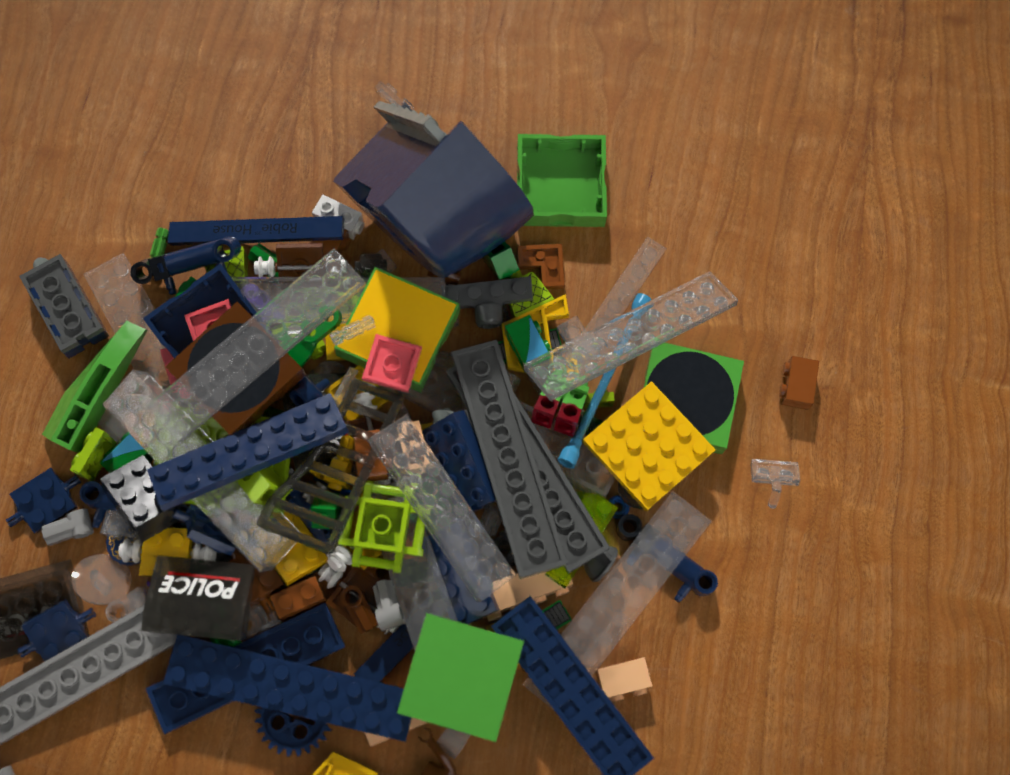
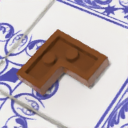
(544, 257)

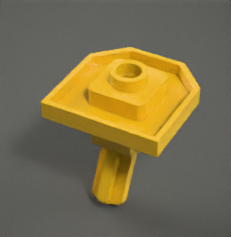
(340, 463)

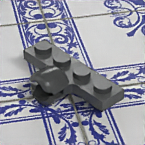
(489, 297)

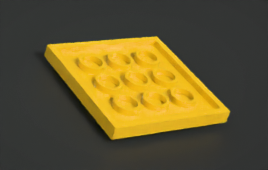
(648, 446)

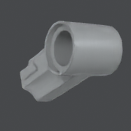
(74, 526)
(389, 611)

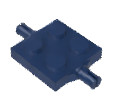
(43, 500)
(203, 530)
(55, 630)

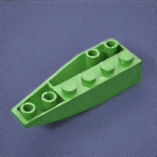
(82, 402)

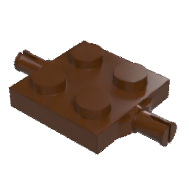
(264, 583)

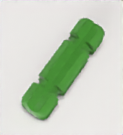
(159, 243)

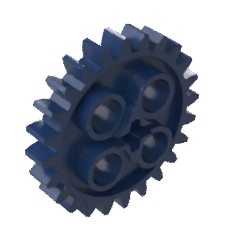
(285, 737)

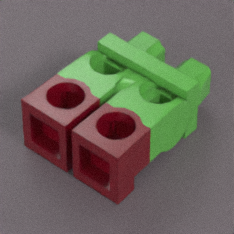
(570, 406)

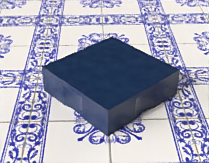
(169, 320)

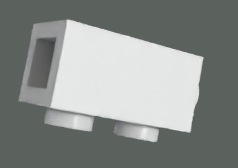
(329, 207)

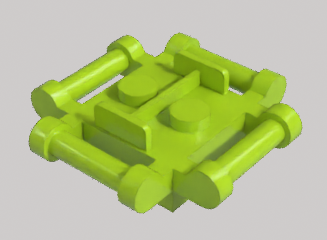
(382, 527)

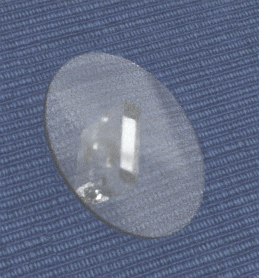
(101, 579)

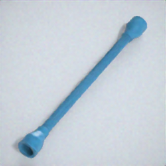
(571, 452)

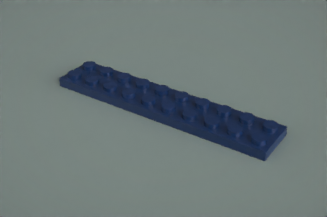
(287, 687)

